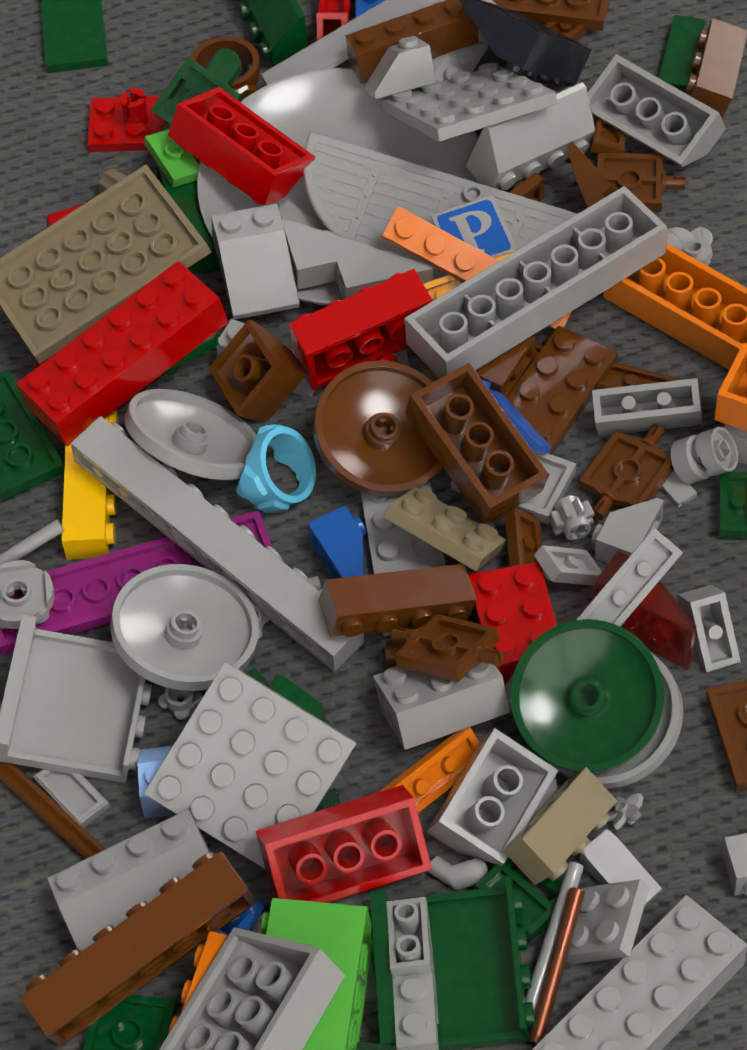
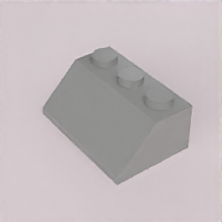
(492, 799)

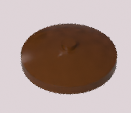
(366, 433)

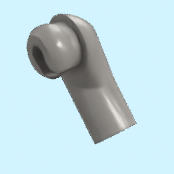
(459, 875)

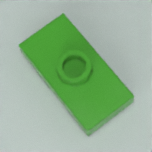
(176, 163)

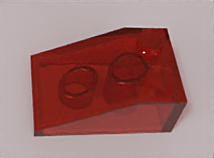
(656, 620)

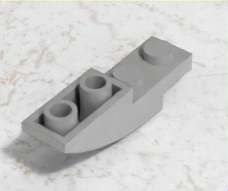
(413, 975)

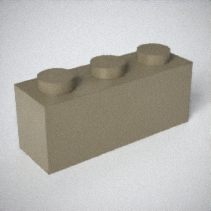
(561, 827)

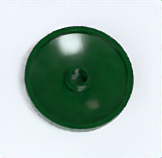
(587, 695)

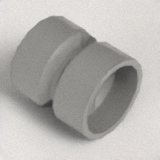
(704, 455)

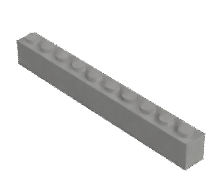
(211, 538)

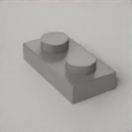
(567, 565)

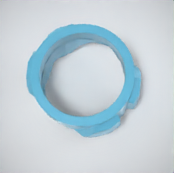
(289, 450)

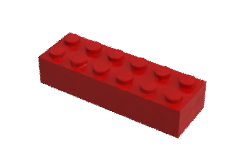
(122, 352)

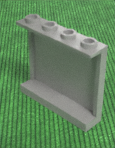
(71, 705)

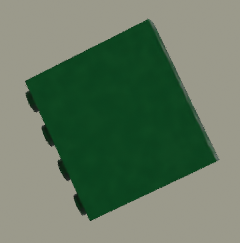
(474, 966)

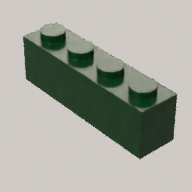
(187, 200)

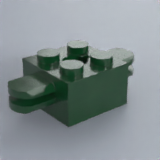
(195, 80)

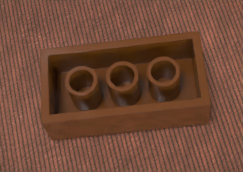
(476, 443)

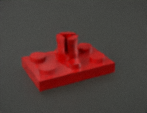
(122, 122)

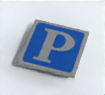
(478, 225)

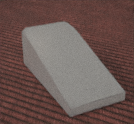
(612, 863)

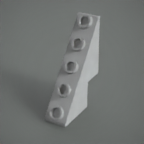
(324, 258)

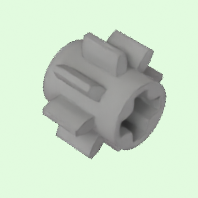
(572, 517)

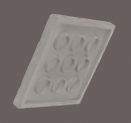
(469, 101)
(248, 762)

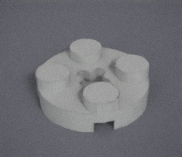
(33, 583)

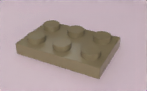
(445, 528)

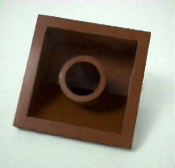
(256, 372)

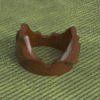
(247, 53)

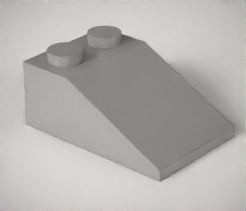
(254, 261)

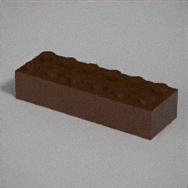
(137, 948)

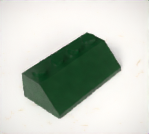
(277, 26)

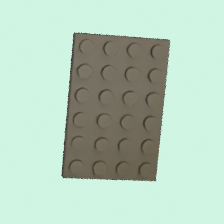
(94, 261)

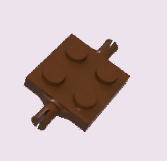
(640, 175)
(627, 471)
(447, 647)

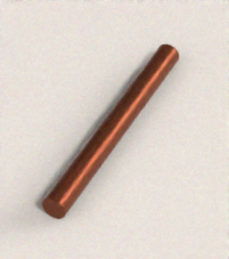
(556, 964)

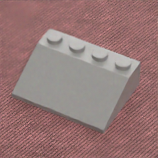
(116, 879)
(257, 996)

